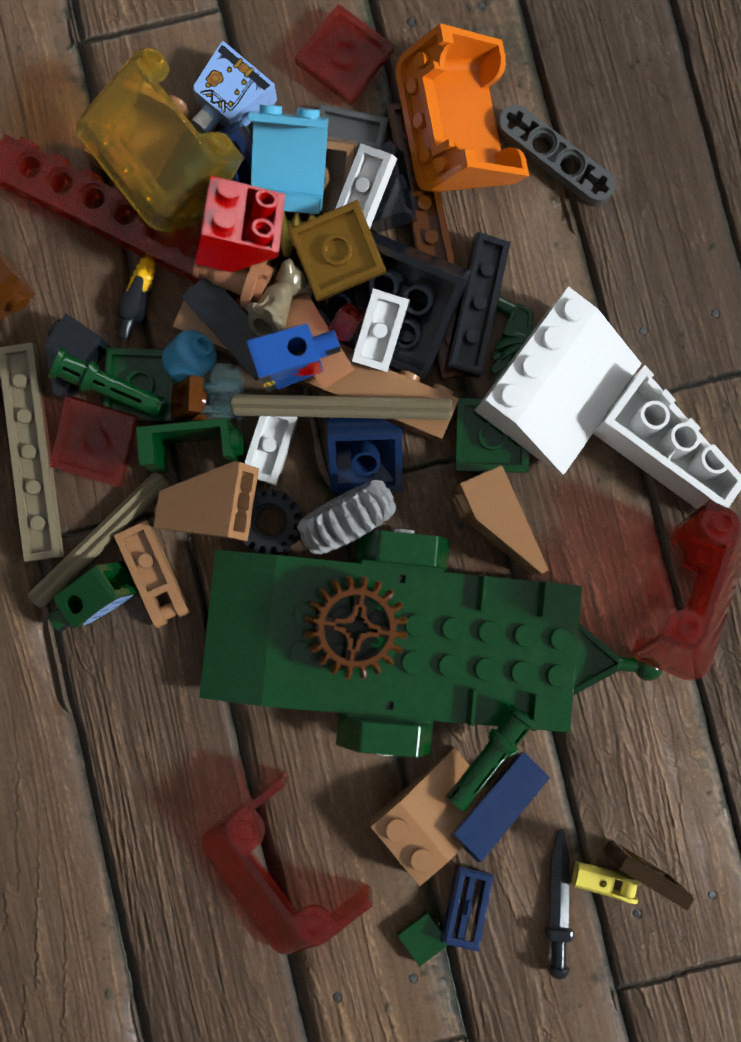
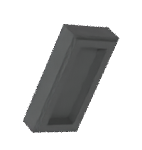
(355, 125)

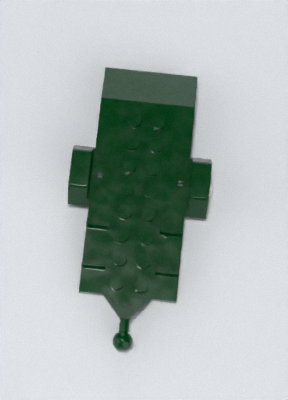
(465, 658)

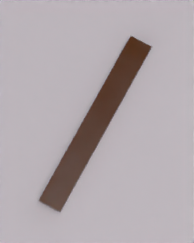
(430, 230)

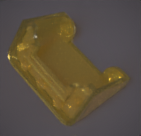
(152, 145)

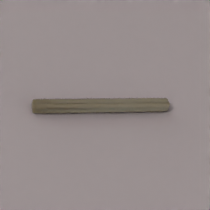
(341, 407)

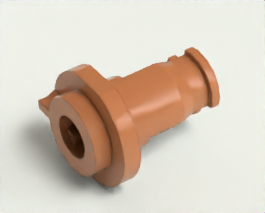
(247, 282)

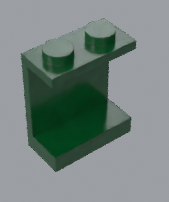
(153, 440)

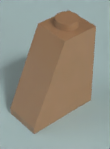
(210, 503)

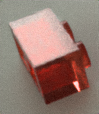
(347, 322)

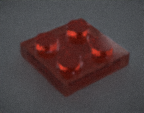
(344, 54)
(94, 441)

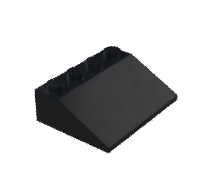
(433, 296)

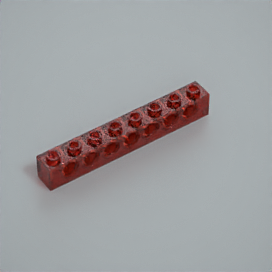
(23, 156)

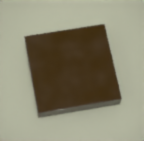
(648, 874)

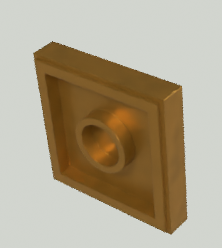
(337, 250)

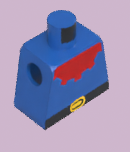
(276, 356)

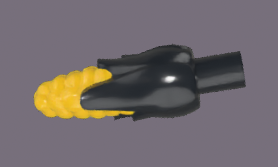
(135, 298)

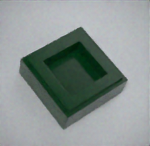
(422, 938)

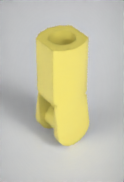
(602, 882)

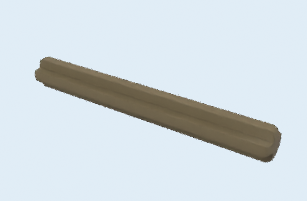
(98, 540)

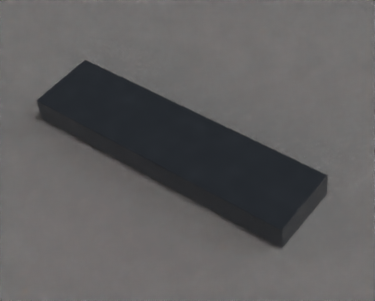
(477, 305)

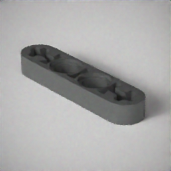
(560, 150)

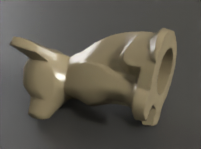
(273, 308)

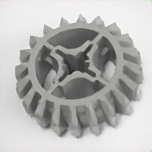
(347, 517)

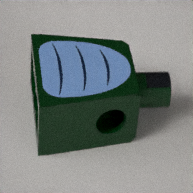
(93, 596)

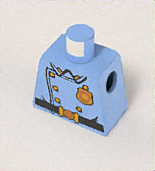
(229, 90)

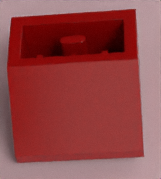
(239, 225)

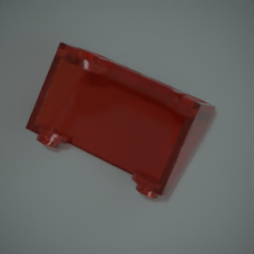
(691, 636)

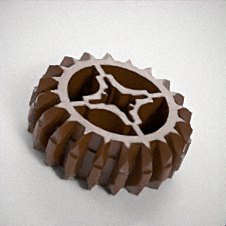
(387, 632)

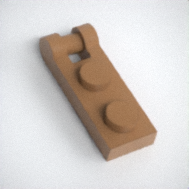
(151, 572)

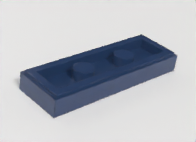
(500, 806)

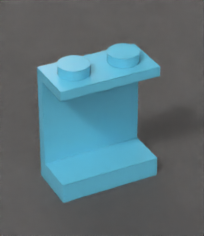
(290, 155)

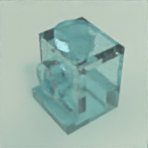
(219, 390)

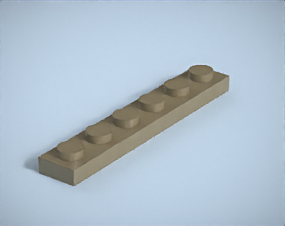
(30, 453)

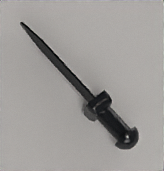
(559, 929)

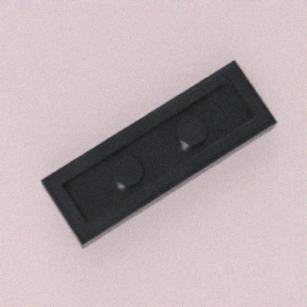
(224, 319)

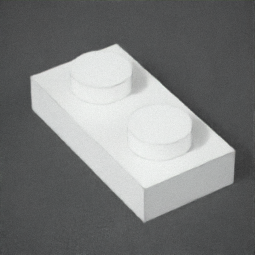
(367, 180)
(380, 330)
(271, 446)

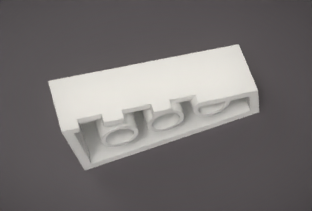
(667, 444)

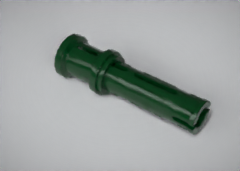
(83, 375)
(501, 743)

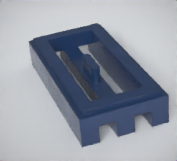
(453, 904)

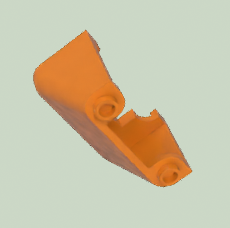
(451, 111)

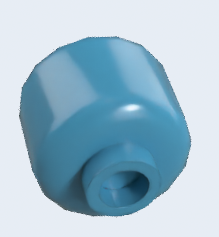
(189, 355)

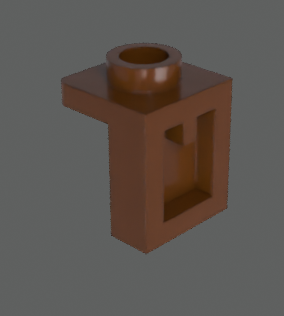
(188, 400)

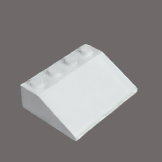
(560, 382)

